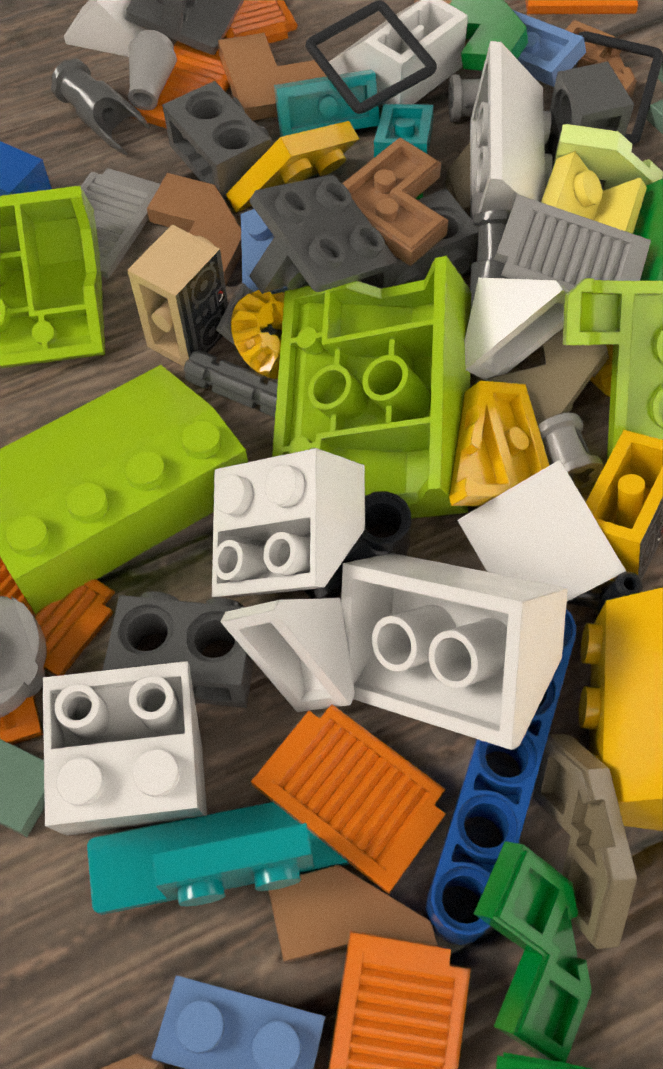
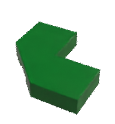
(490, 22)
(551, 984)

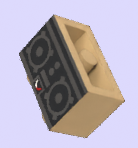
(180, 294)

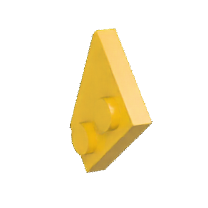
(294, 160)
(495, 443)

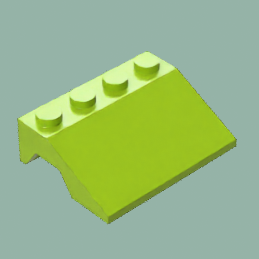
(49, 278)
(379, 381)
(108, 483)

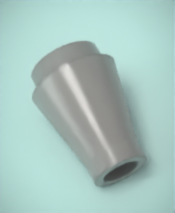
(150, 66)

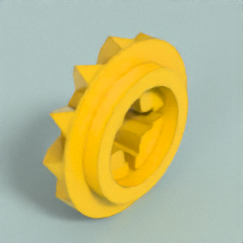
(248, 318)

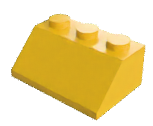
(627, 702)

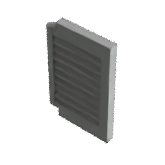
(119, 212)
(566, 247)

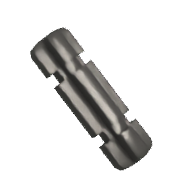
(231, 381)

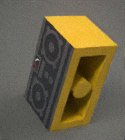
(630, 500)

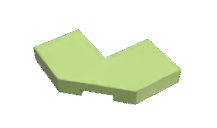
(606, 155)

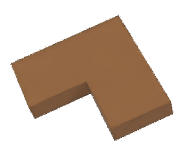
(254, 73)
(387, 194)

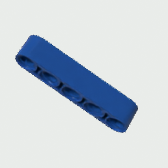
(498, 800)

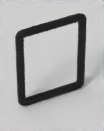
(640, 49)
(388, 93)

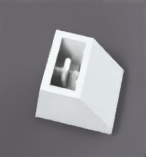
(436, 27)
(285, 522)
(121, 749)

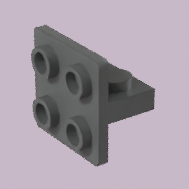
(187, 21)
(316, 237)

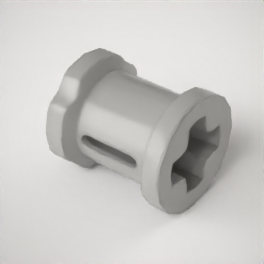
(461, 96)
(565, 442)

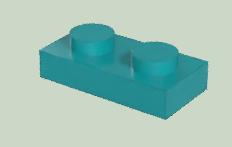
(317, 103)
(406, 121)

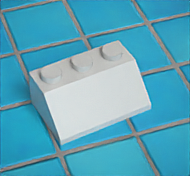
(507, 135)
(452, 643)

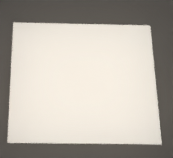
(543, 534)

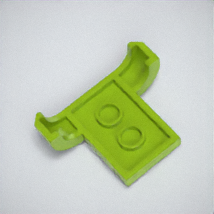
(632, 320)

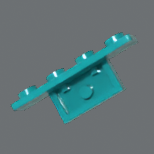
(202, 858)

